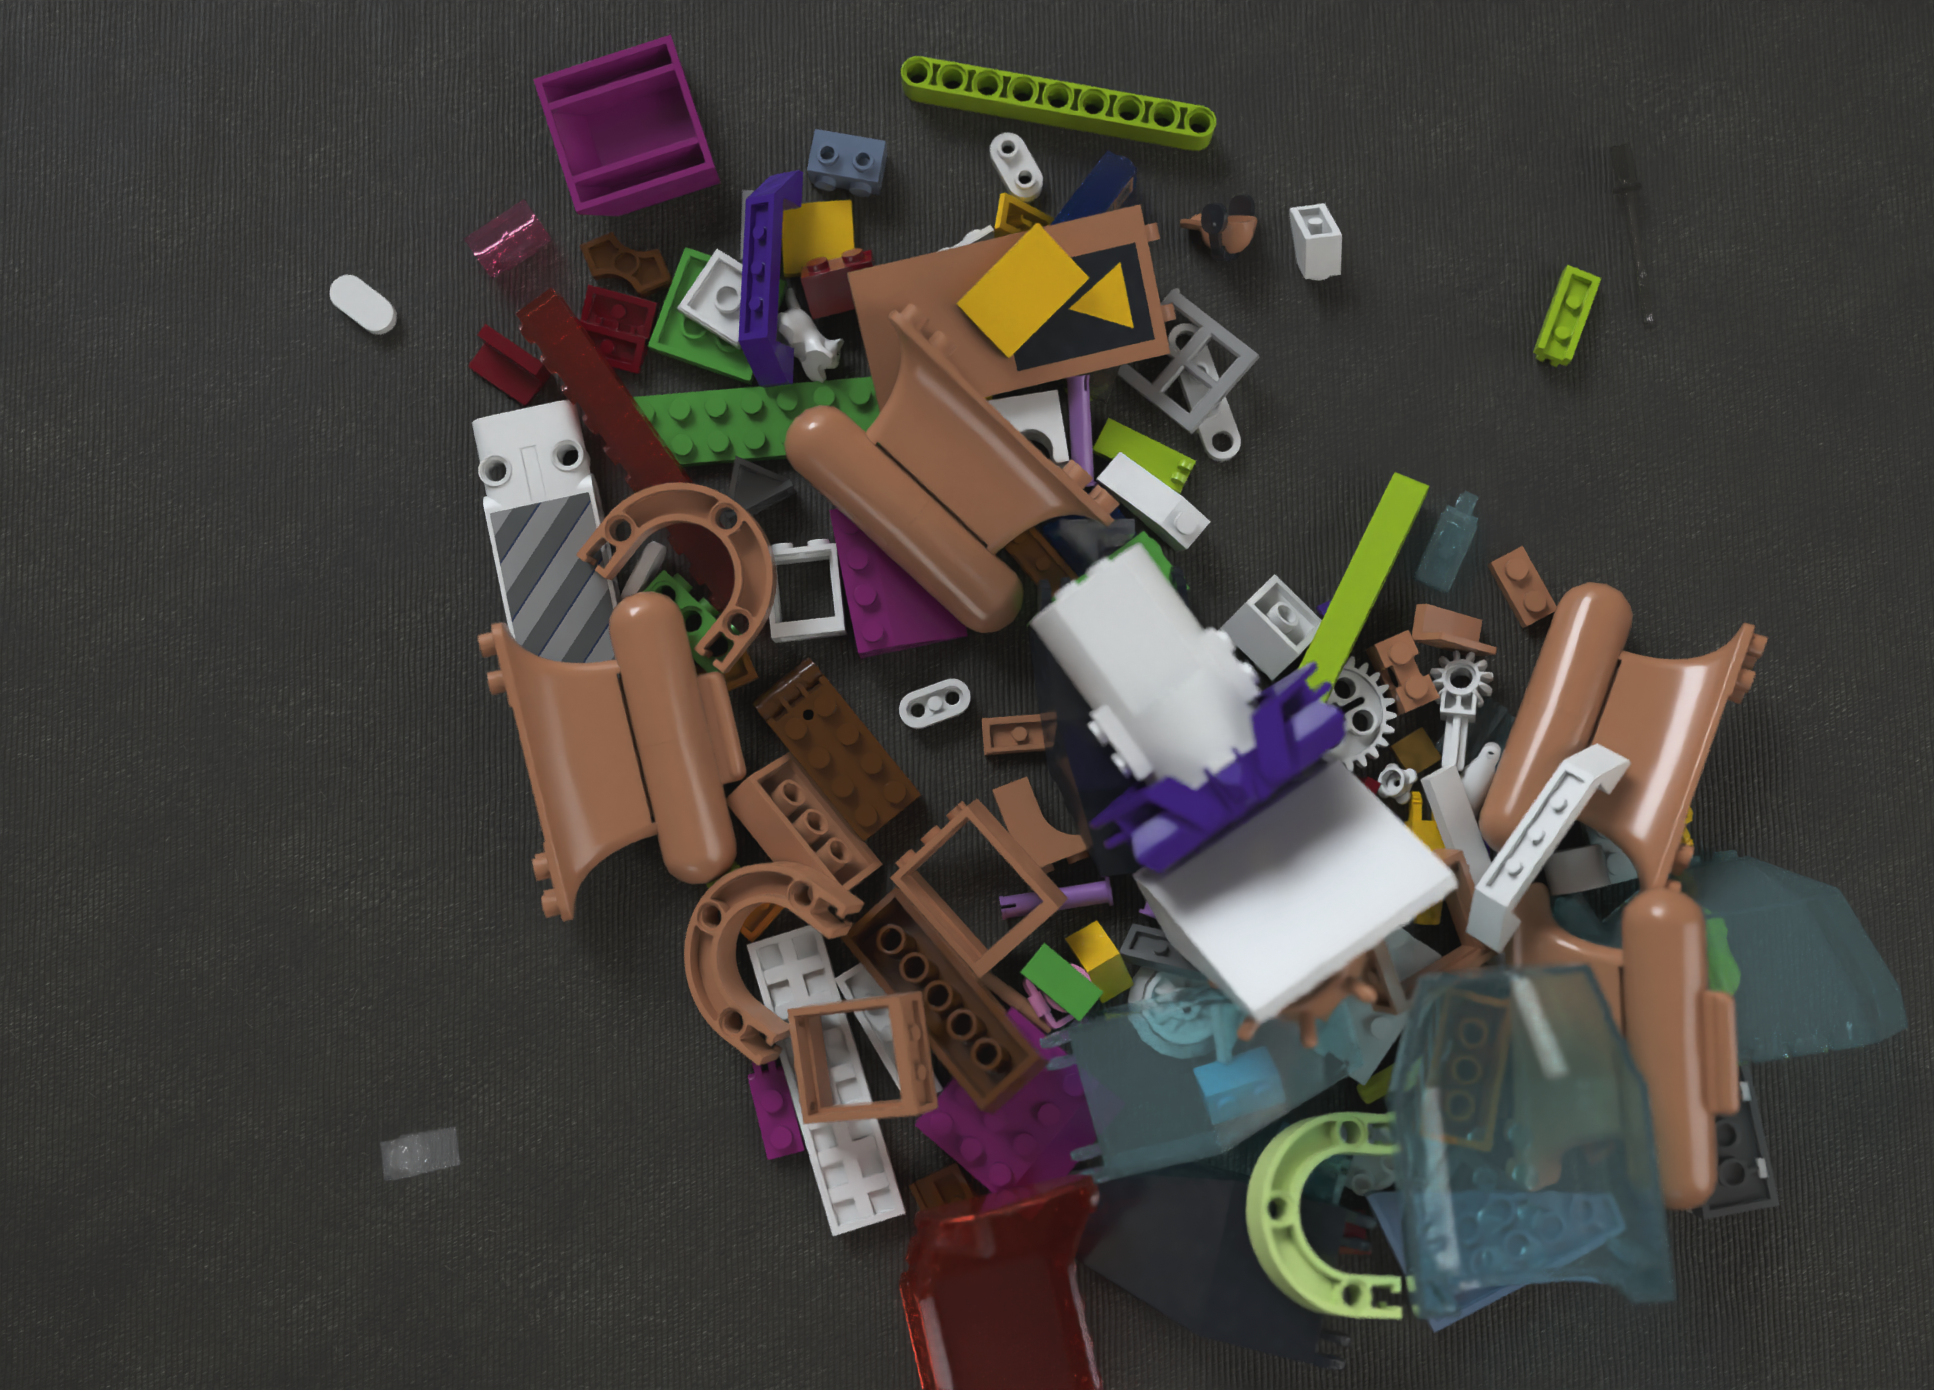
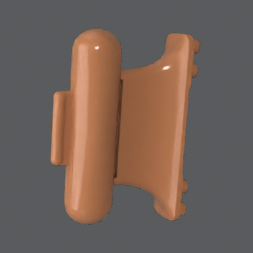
(624, 749)
(1671, 1020)

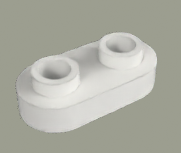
(1015, 165)
(934, 702)

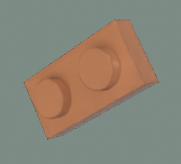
(1522, 587)

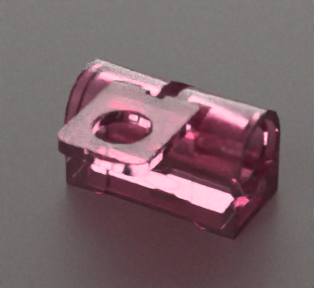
(508, 239)

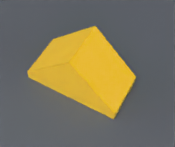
(1017, 216)
(1100, 960)

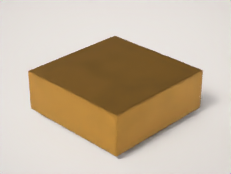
(1415, 751)

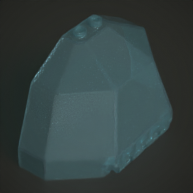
(1787, 959)

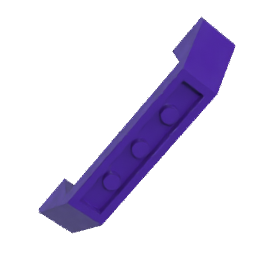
(769, 359)

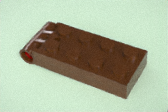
(836, 749)

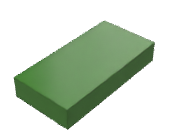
(1061, 982)

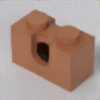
(1399, 655)

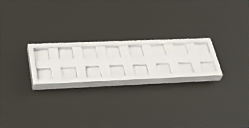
(845, 1155)

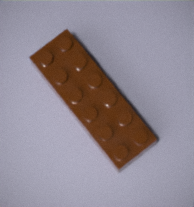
(962, 1017)

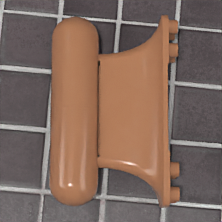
(941, 480)
(1632, 704)

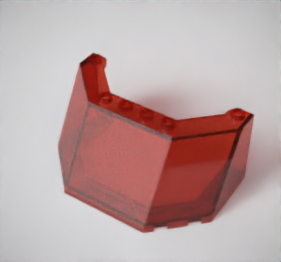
(998, 1290)

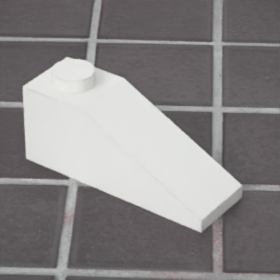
(1153, 502)

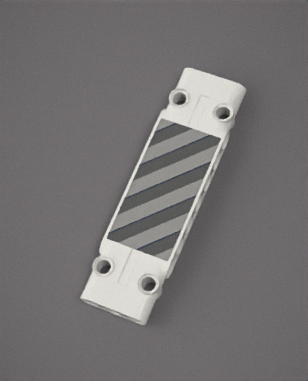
(537, 527)

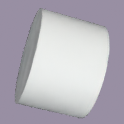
(1576, 869)

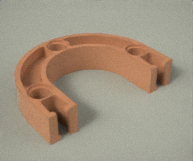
(702, 506)
(712, 946)

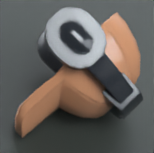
(1225, 233)

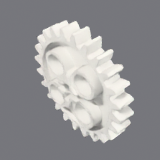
(1357, 742)

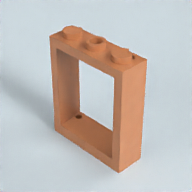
(944, 918)
(1379, 972)
(911, 1056)

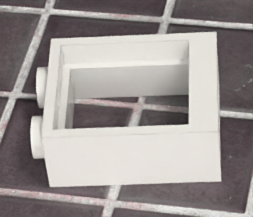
(811, 628)

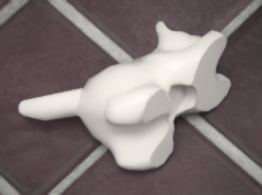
(810, 346)

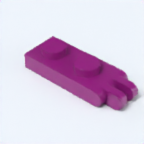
(775, 1111)

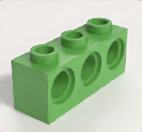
(690, 607)

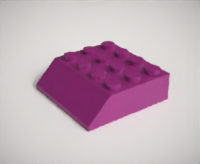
(627, 130)
(1027, 1136)

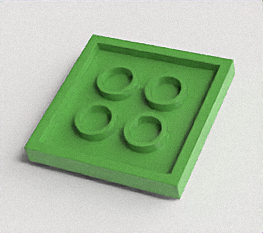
(687, 340)

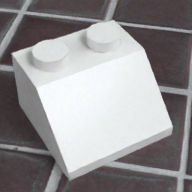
(1272, 627)

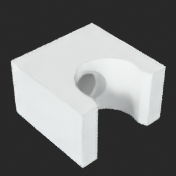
(1037, 419)

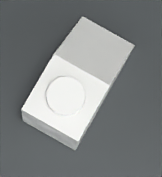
(1316, 241)

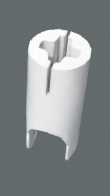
(1479, 775)

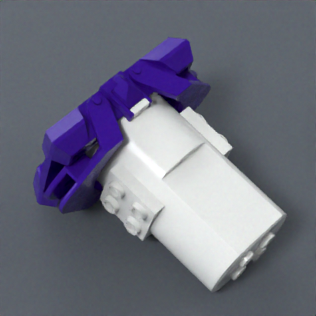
(1178, 708)

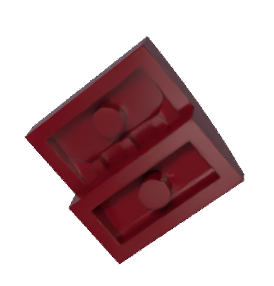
(619, 326)

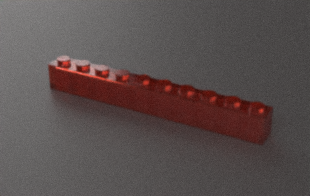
(624, 428)

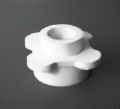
(1388, 779)

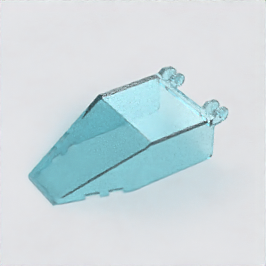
(1179, 1083)

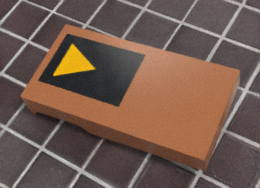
(1101, 326)

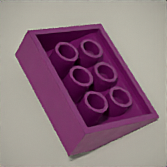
(884, 601)

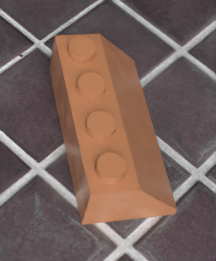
(791, 814)

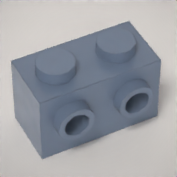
(847, 163)

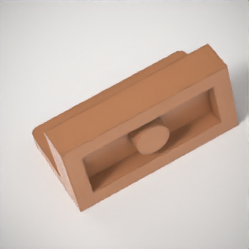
(1449, 631)

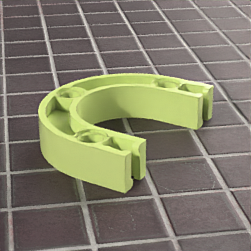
(1280, 1240)

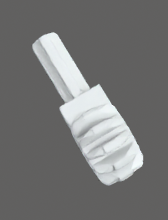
(1459, 705)

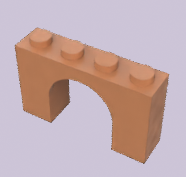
(1031, 829)

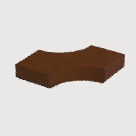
(640, 269)

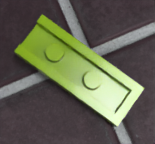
(1566, 316)
(1151, 455)

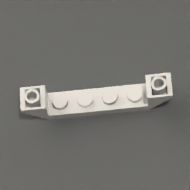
(1536, 839)

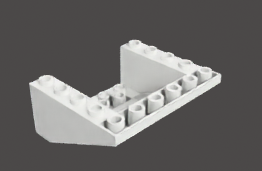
(1294, 888)

